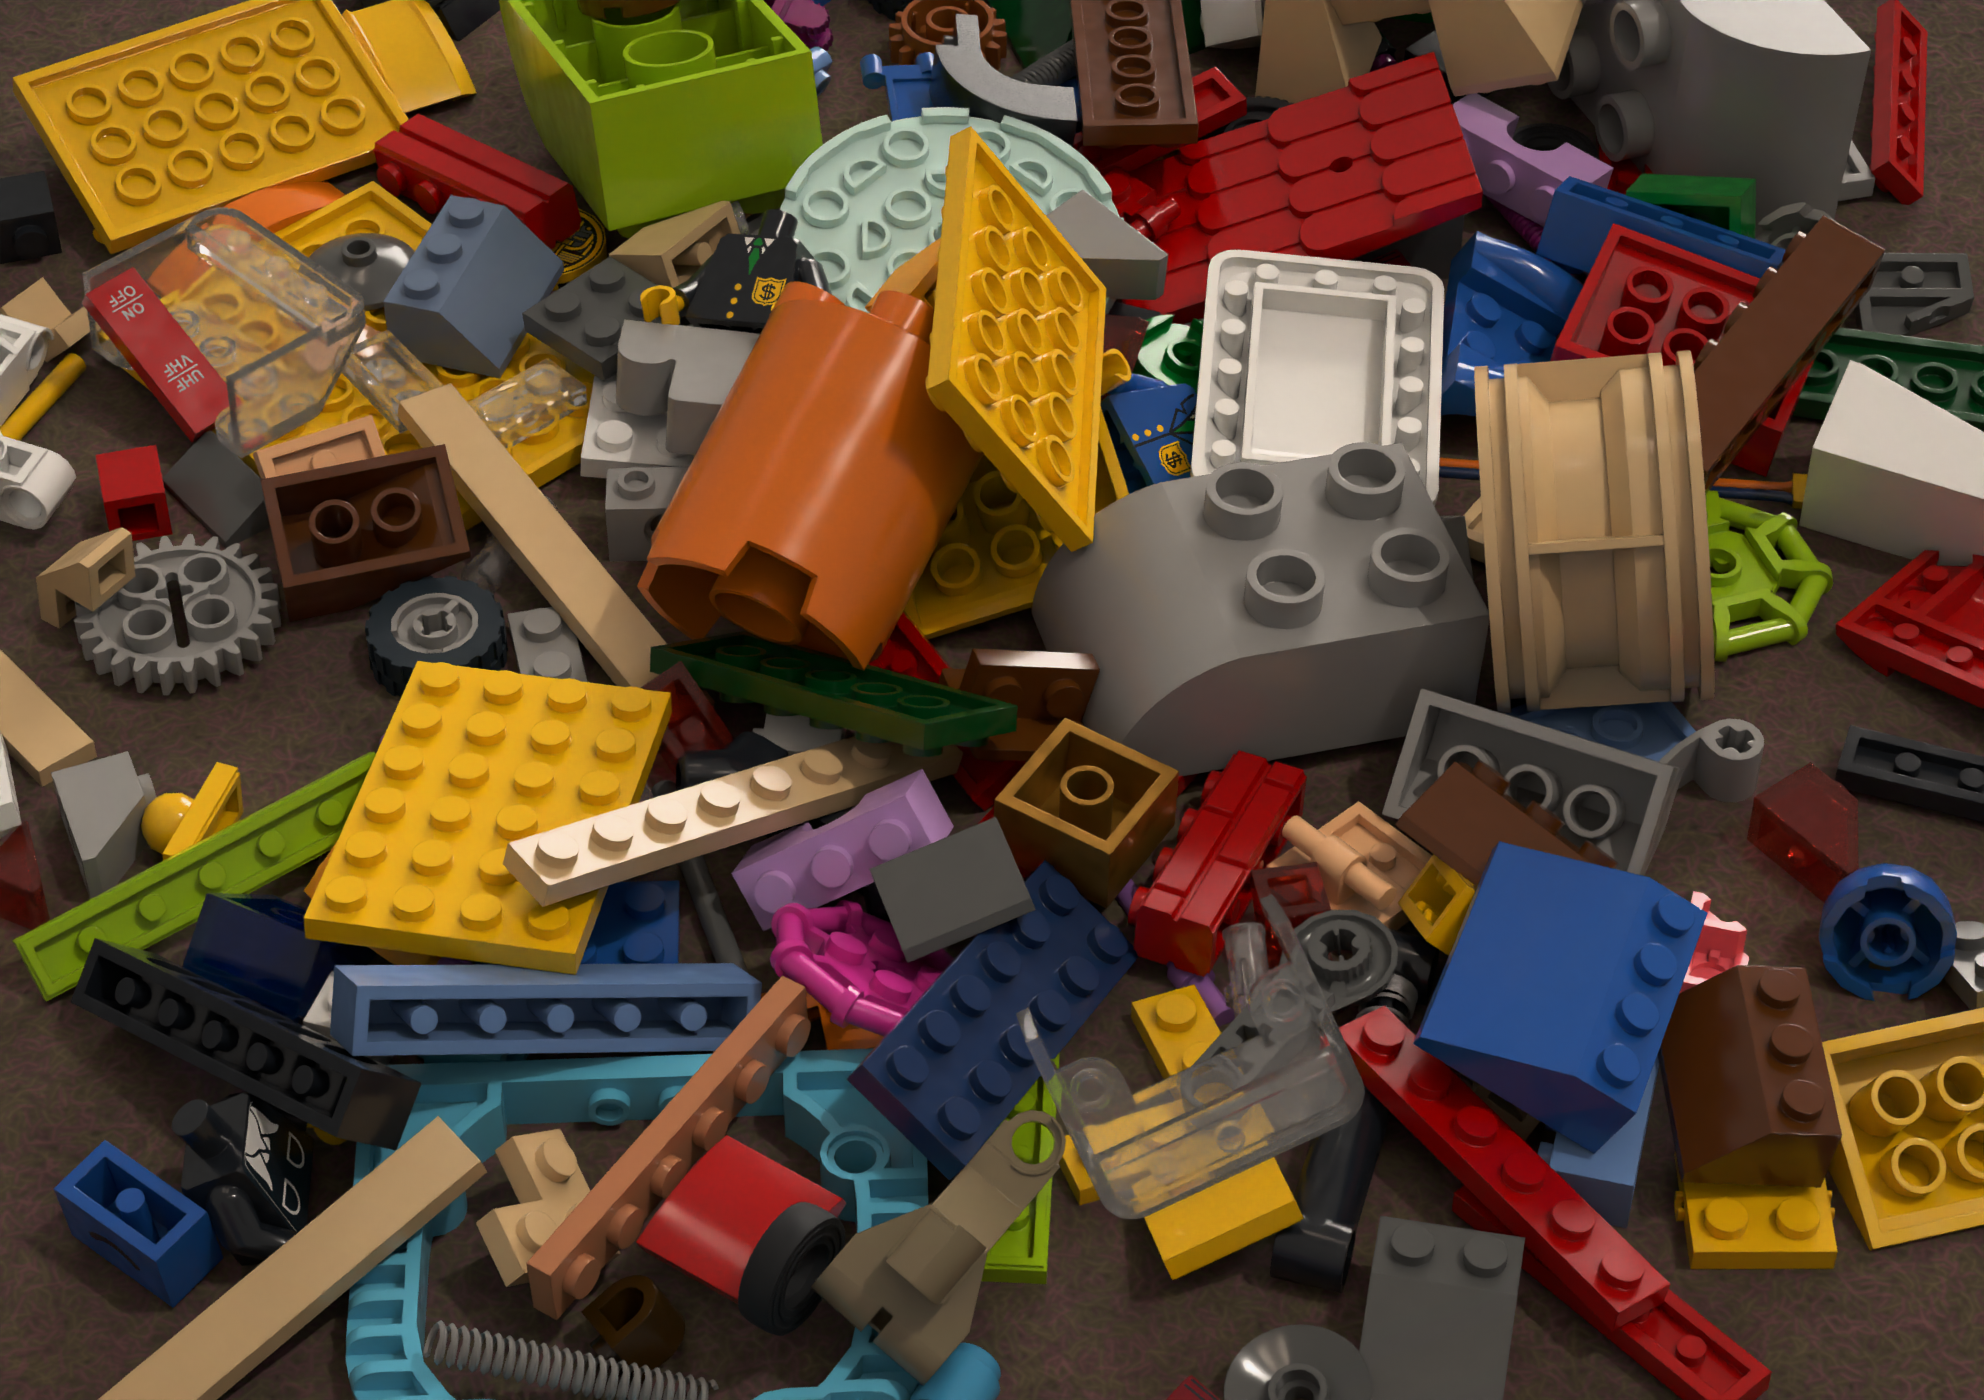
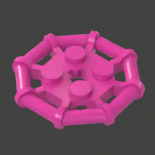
(856, 969)

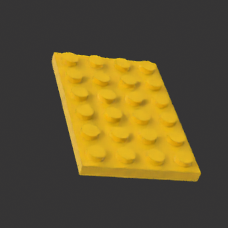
(209, 114)
(1018, 340)
(457, 779)

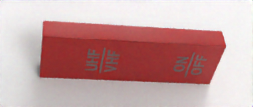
(159, 351)

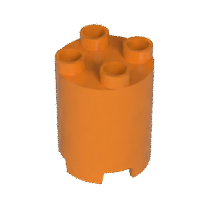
(815, 483)

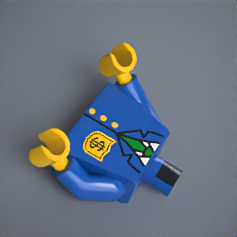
(1147, 423)

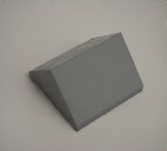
(952, 889)

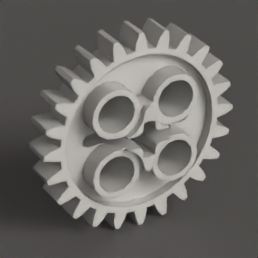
(226, 608)

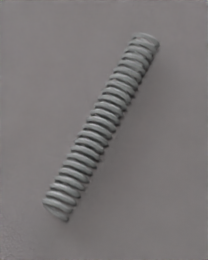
(554, 1377)

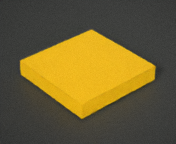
(1223, 1218)

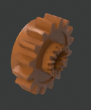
(927, 21)

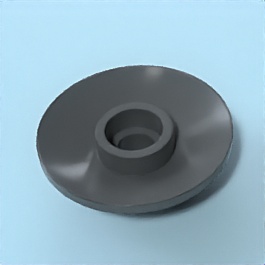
(365, 263)
(1298, 1364)

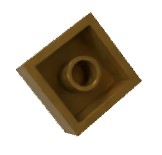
(1088, 810)

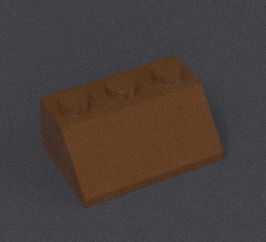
(1470, 813)
(1749, 1081)

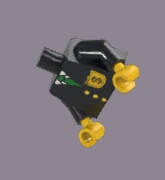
(740, 280)

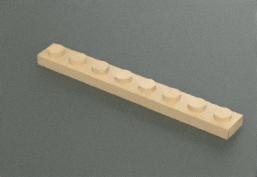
(711, 816)

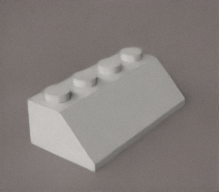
(1593, 788)

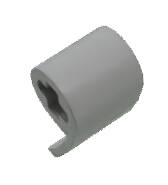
(1721, 759)

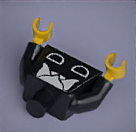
(248, 1171)

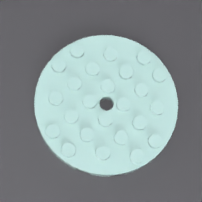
(881, 186)

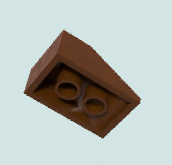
(363, 528)

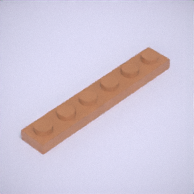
(661, 1156)

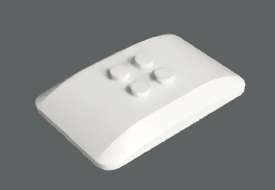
(1318, 360)

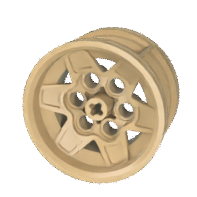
(1595, 532)

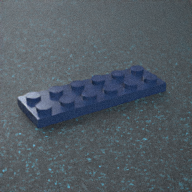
(959, 1051)

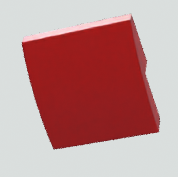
(723, 1211)

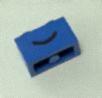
(139, 1223)

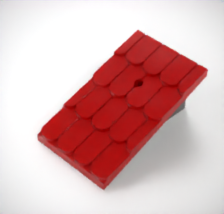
(1323, 180)

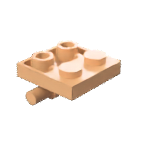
(1360, 861)

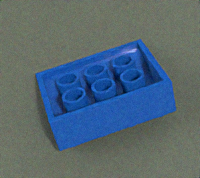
(1562, 988)

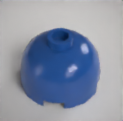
(1893, 921)

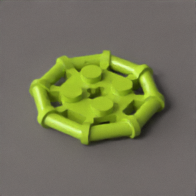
(1756, 575)

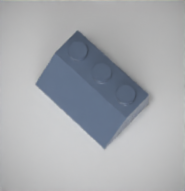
(469, 286)

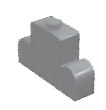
(679, 373)

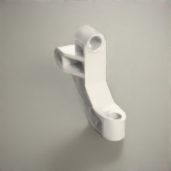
(30, 476)

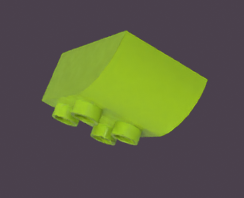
(667, 104)

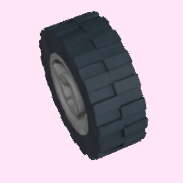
(434, 624)

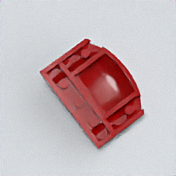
(1925, 626)

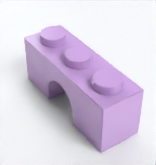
(1516, 174)
(836, 858)

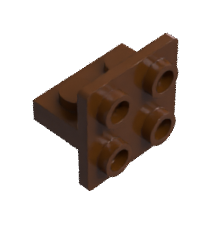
(1039, 682)

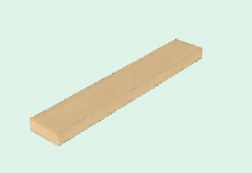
(308, 1271)

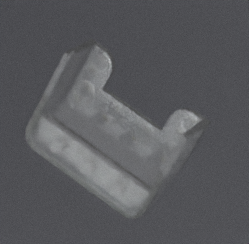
(255, 311)

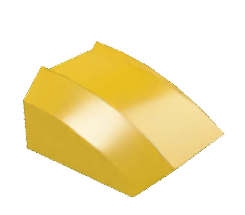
(411, 52)

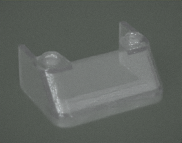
(1216, 1114)

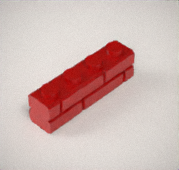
(435, 161)
(1207, 875)

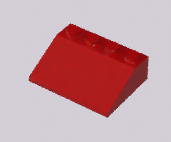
(1666, 301)

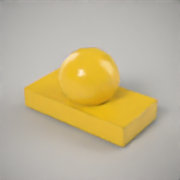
(178, 821)

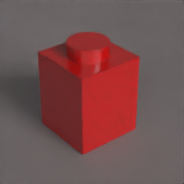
(134, 492)

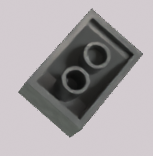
(1440, 1311)

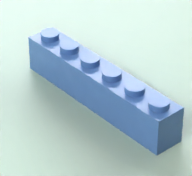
(538, 1011)

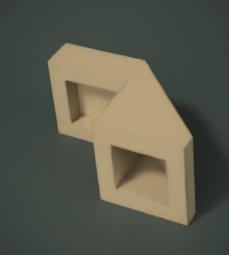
(43, 307)
(86, 575)

